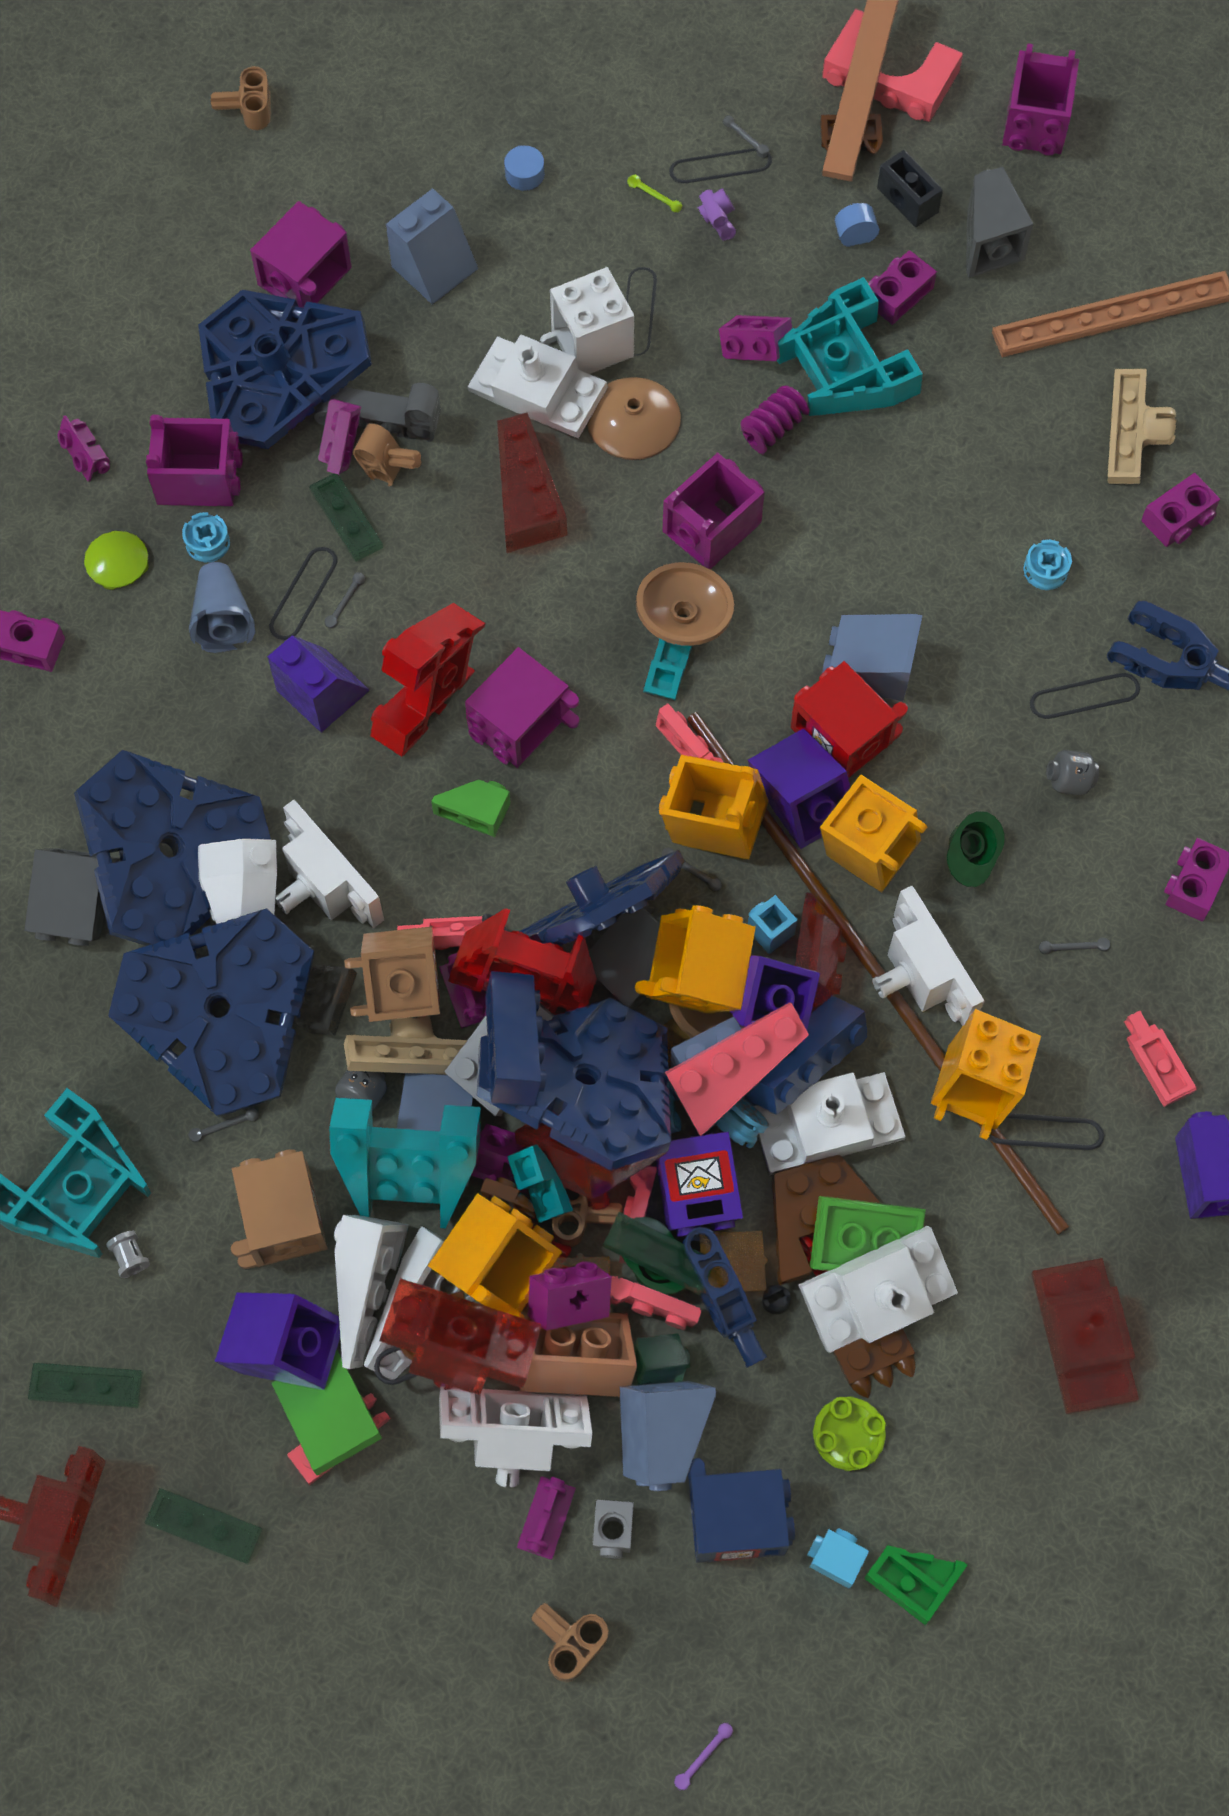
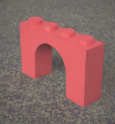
(915, 93)

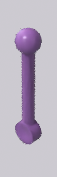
(682, 1781)

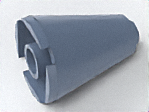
(219, 611)

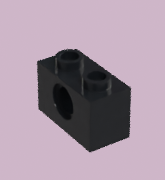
(909, 188)

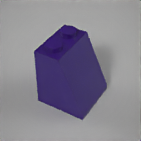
(314, 681)
(801, 784)
(773, 985)
(1205, 1164)
(280, 1339)

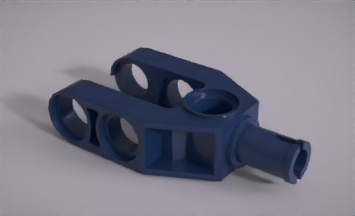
(1188, 637)
(727, 1304)

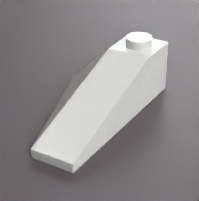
(238, 876)
(362, 1259)
(414, 1269)

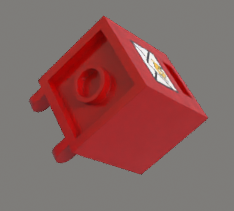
(847, 717)

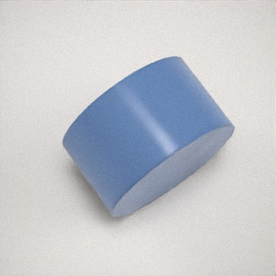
(524, 168)
(856, 224)

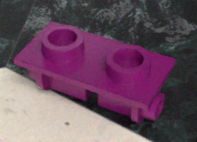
(76, 438)
(467, 1003)
(546, 1517)

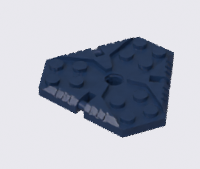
(268, 362)
(132, 810)
(601, 901)
(170, 997)
(601, 1081)

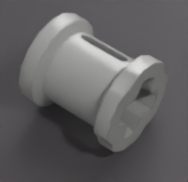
(127, 1254)

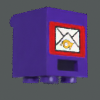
(695, 1173)

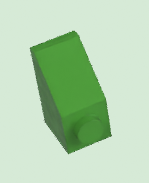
(474, 805)

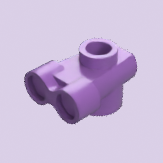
(715, 209)

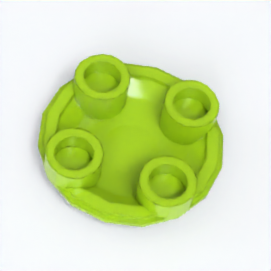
(116, 559)
(849, 1433)

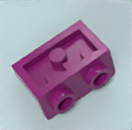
(753, 337)
(339, 435)

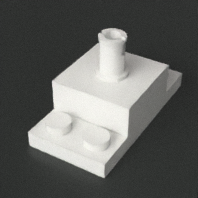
(540, 382)
(323, 873)
(926, 962)
(831, 1120)
(879, 1290)
(514, 1427)

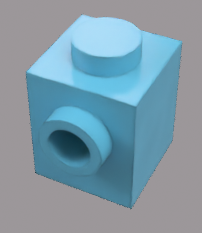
(773, 923)
(837, 1556)

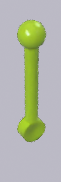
(634, 181)

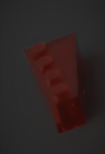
(528, 491)

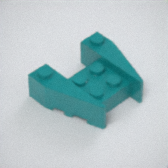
(841, 359)
(404, 1161)
(76, 1185)

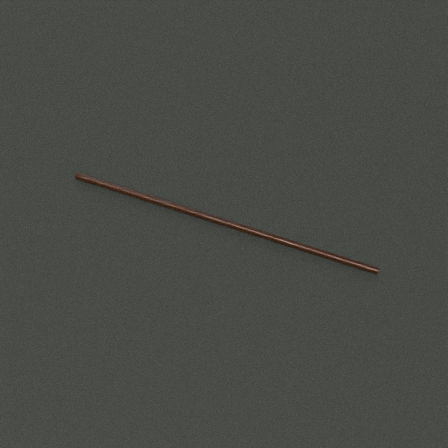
(875, 970)

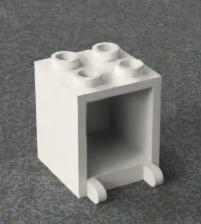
(592, 321)

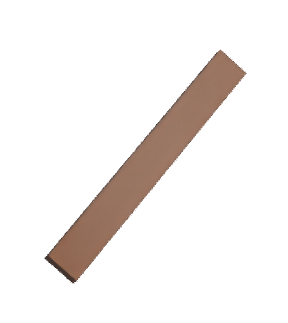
(859, 89)
(1112, 314)

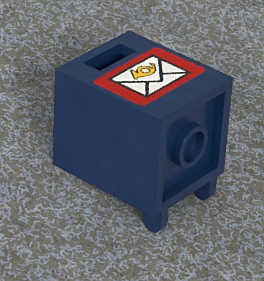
(739, 1514)

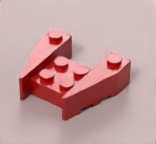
(432, 666)
(561, 976)

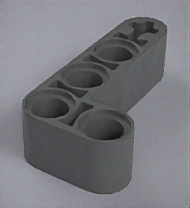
(397, 414)

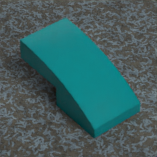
(667, 669)
(535, 1172)

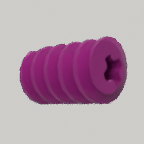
(772, 417)

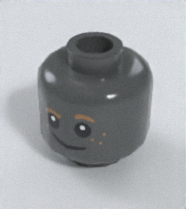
(1073, 772)
(362, 1086)

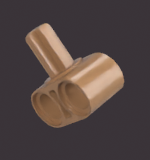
(251, 99)
(382, 456)
(581, 1216)
(569, 1639)

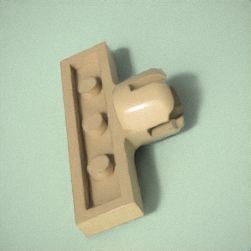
(1135, 426)
(407, 1050)

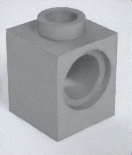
(612, 1511)

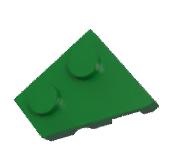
(914, 1580)

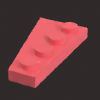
(729, 1069)

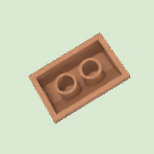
(583, 1358)

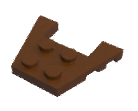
(796, 1205)

